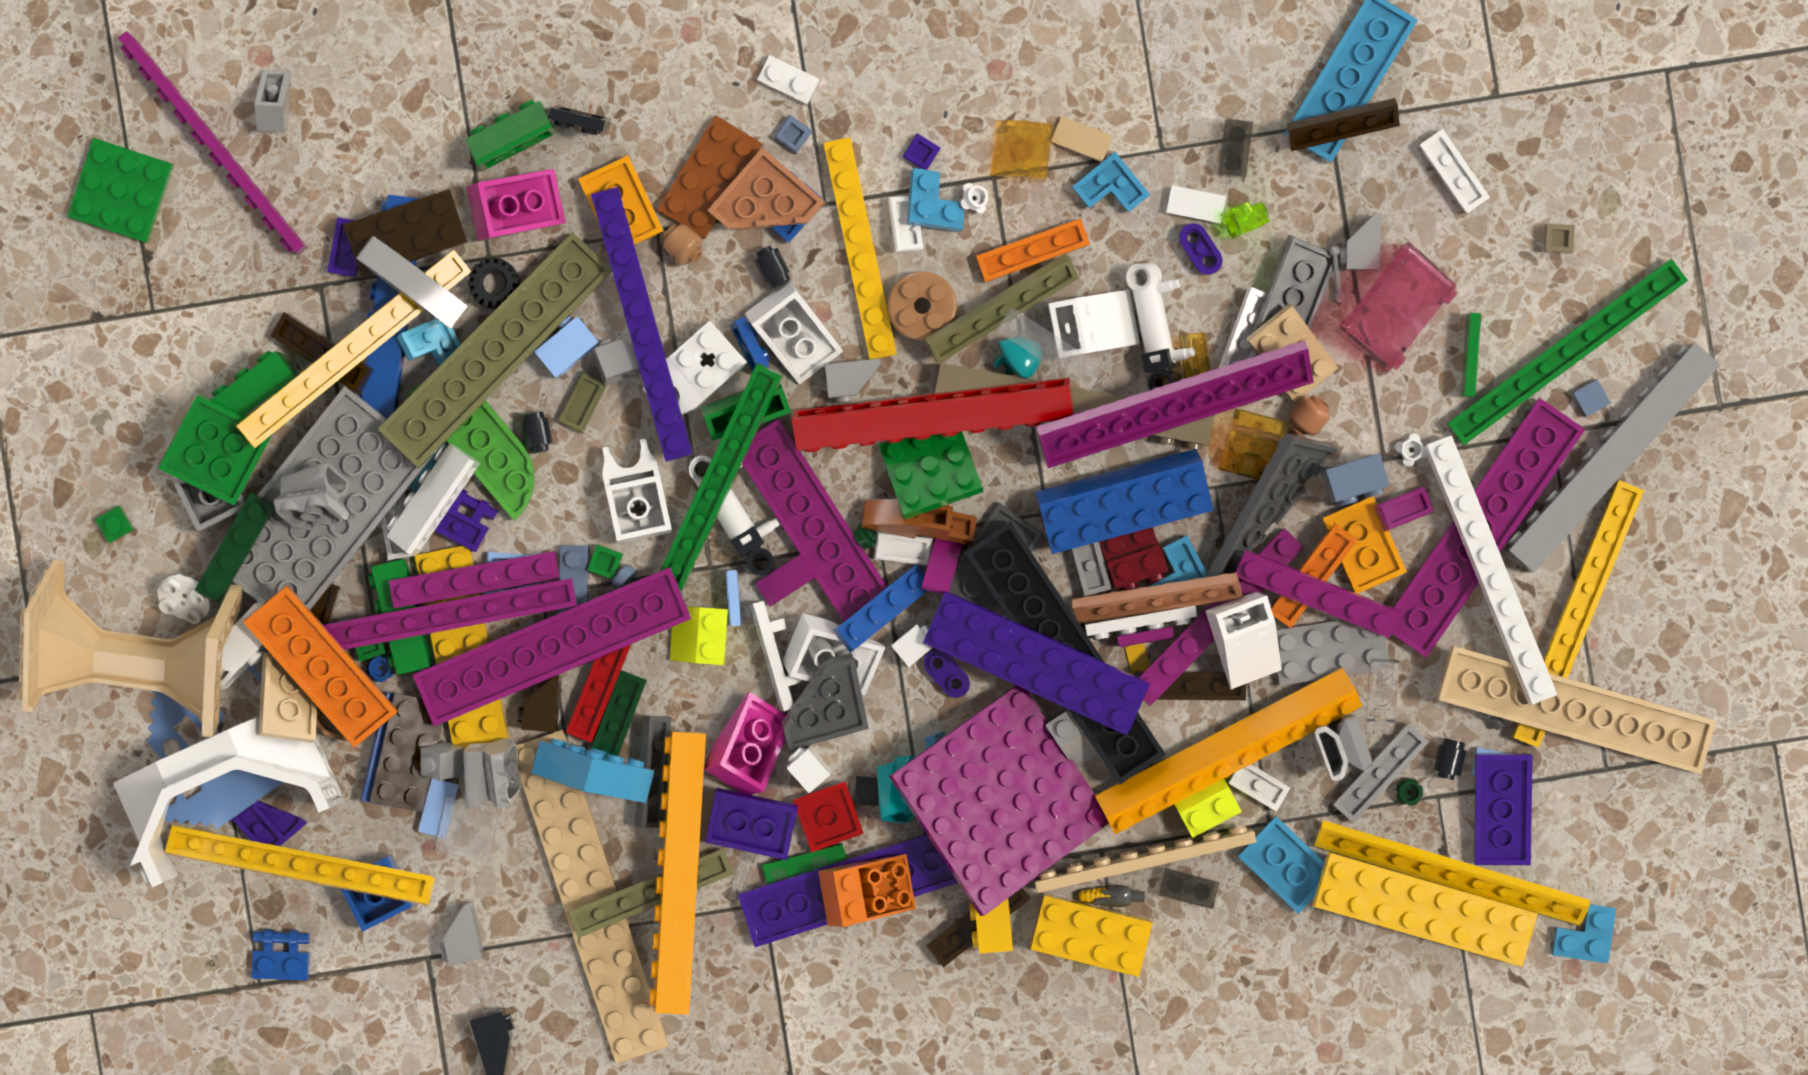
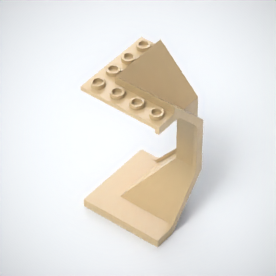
(67, 649)

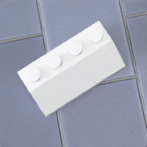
(432, 500)

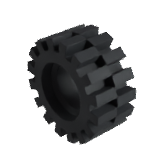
(482, 270)

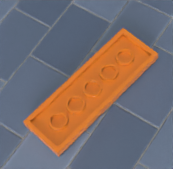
(320, 666)

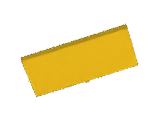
(1137, 657)

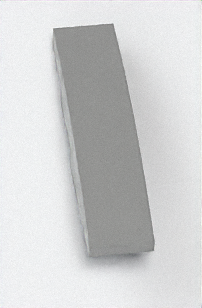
(411, 282)

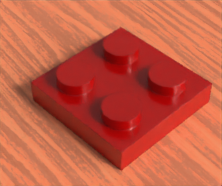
(828, 816)

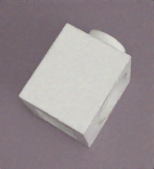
(911, 645)

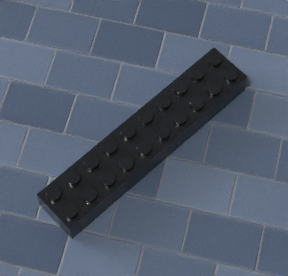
(1034, 602)

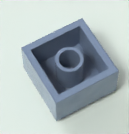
(1355, 478)

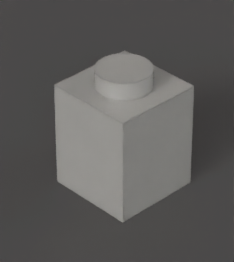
(442, 761)

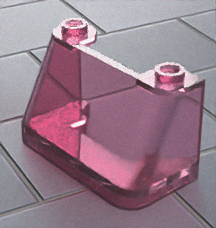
(1397, 307)

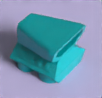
(891, 804)

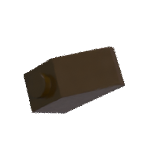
(542, 708)

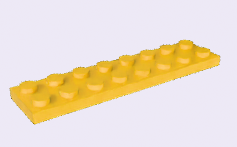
(487, 722)
(1424, 909)

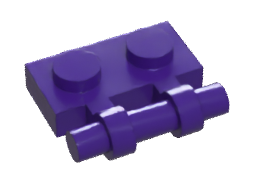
(464, 529)

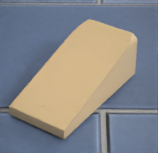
(1081, 139)

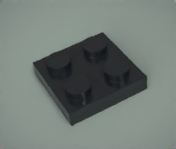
(589, 122)

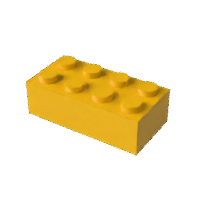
(1091, 934)

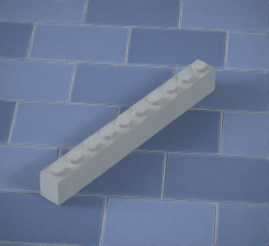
(1612, 457)

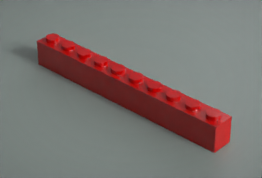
(932, 414)

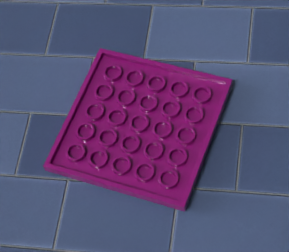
(999, 799)

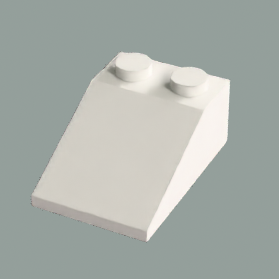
(793, 332)
(816, 642)

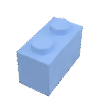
(567, 346)

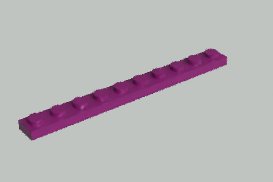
(204, 135)
(454, 614)

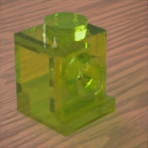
(1245, 218)

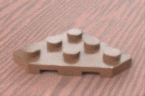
(765, 197)

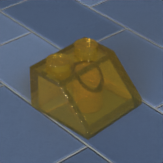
(1021, 150)

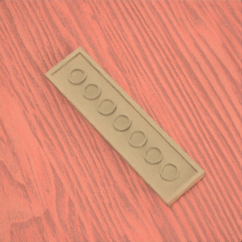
(1155, 855)

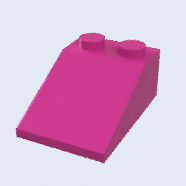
(515, 204)
(748, 746)

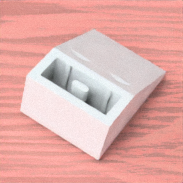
(1095, 322)
(1245, 638)

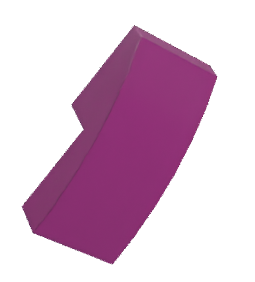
(941, 566)

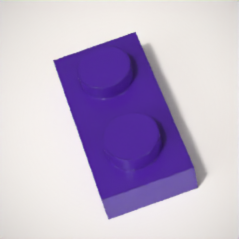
(341, 256)

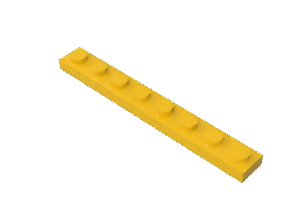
(860, 248)

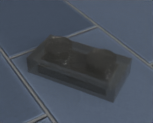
(1235, 148)
(1188, 888)

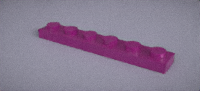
(474, 579)
(1317, 593)

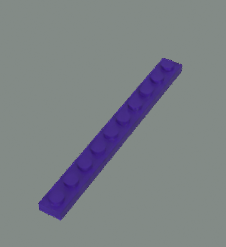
(642, 324)

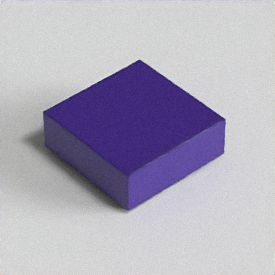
(921, 152)

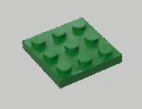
(120, 190)
(211, 450)
(930, 472)

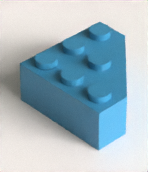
(592, 770)

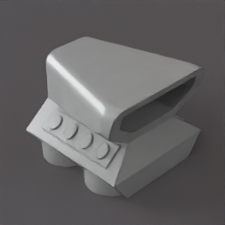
(312, 497)
(1342, 747)
(491, 773)

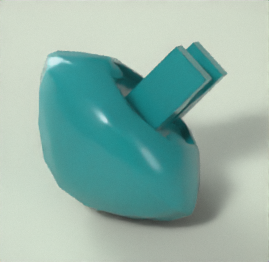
(1017, 359)

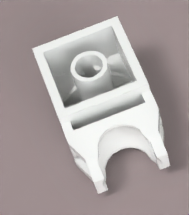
(698, 382)
(635, 486)
(240, 651)

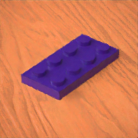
(1503, 808)

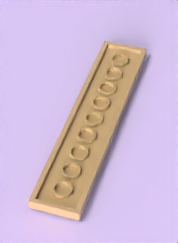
(1579, 711)

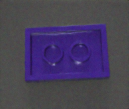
(751, 823)

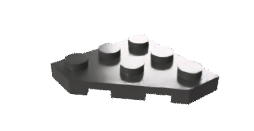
(827, 706)

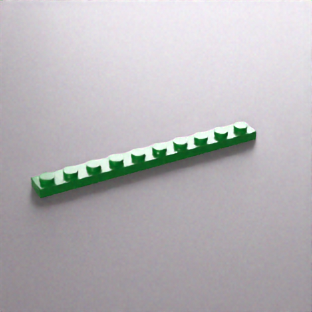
(1567, 352)
(721, 472)

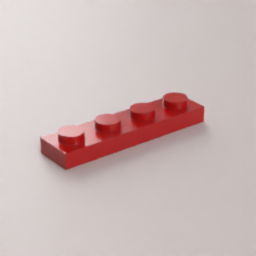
(596, 694)

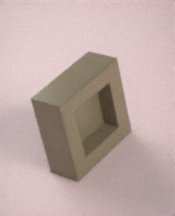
(1559, 238)

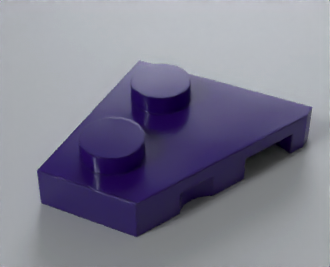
(268, 823)

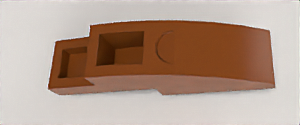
(940, 523)

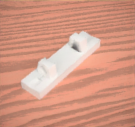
(765, 633)

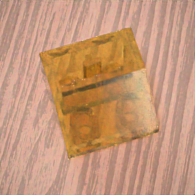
(1251, 443)

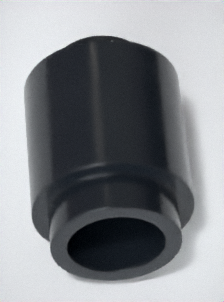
(772, 267)
(536, 432)
(1450, 758)

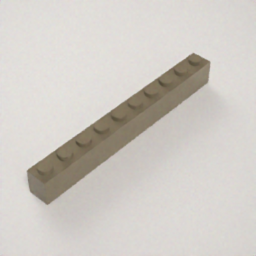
(962, 378)

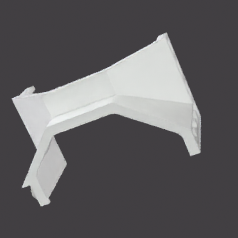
(150, 789)

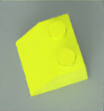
(701, 638)
(1207, 808)

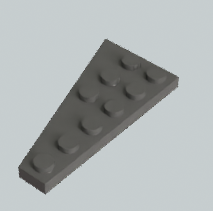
(1272, 497)

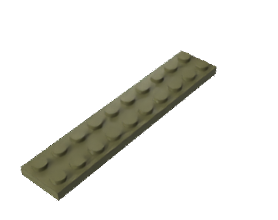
(495, 350)

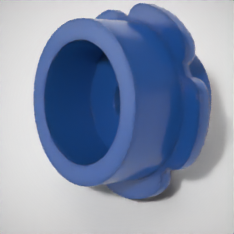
(373, 668)

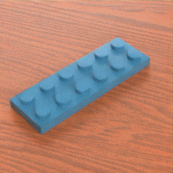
(1357, 65)

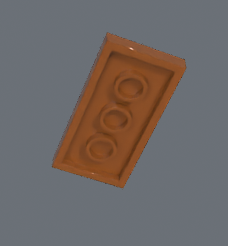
(707, 174)

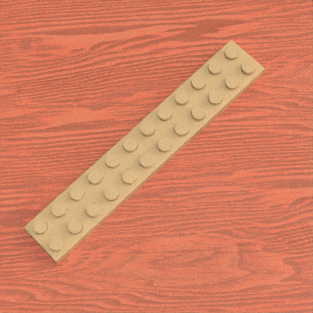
(583, 877)

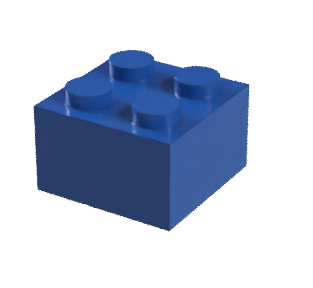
(374, 909)

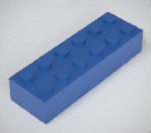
(1124, 501)

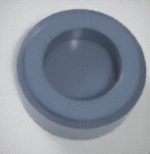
(624, 576)

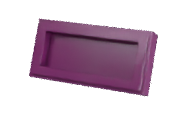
(1404, 508)
(785, 580)
(1144, 636)

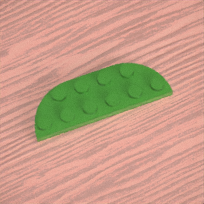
(503, 459)

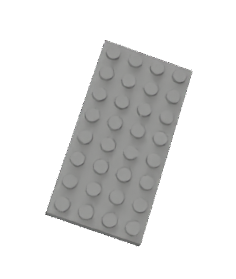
(377, 479)

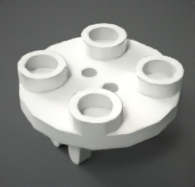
(180, 598)

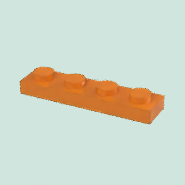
(1033, 250)
(1320, 564)

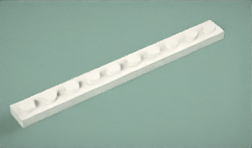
(1490, 570)

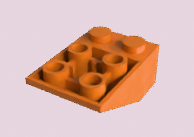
(866, 890)

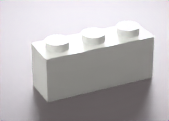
(808, 768)

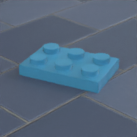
(1284, 864)

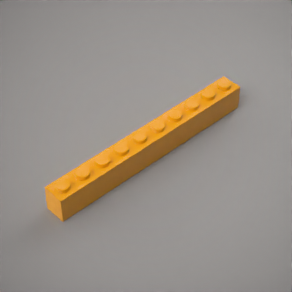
(1229, 750)
(679, 872)

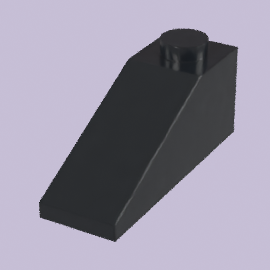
(494, 1040)

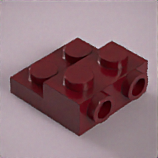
(1134, 558)

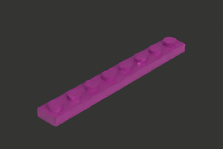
(1198, 634)

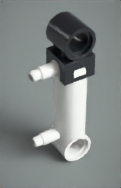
(1159, 353)
(738, 525)

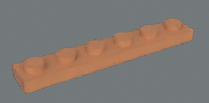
(1157, 598)

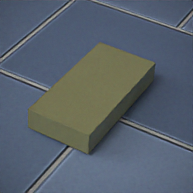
(582, 402)

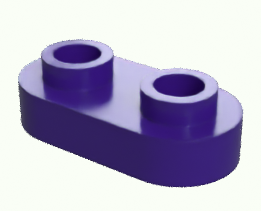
(1200, 249)
(945, 674)

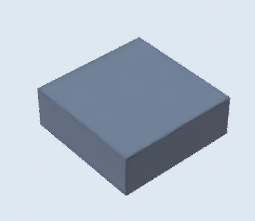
(793, 134)
(1591, 398)

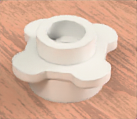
(980, 195)
(1403, 449)

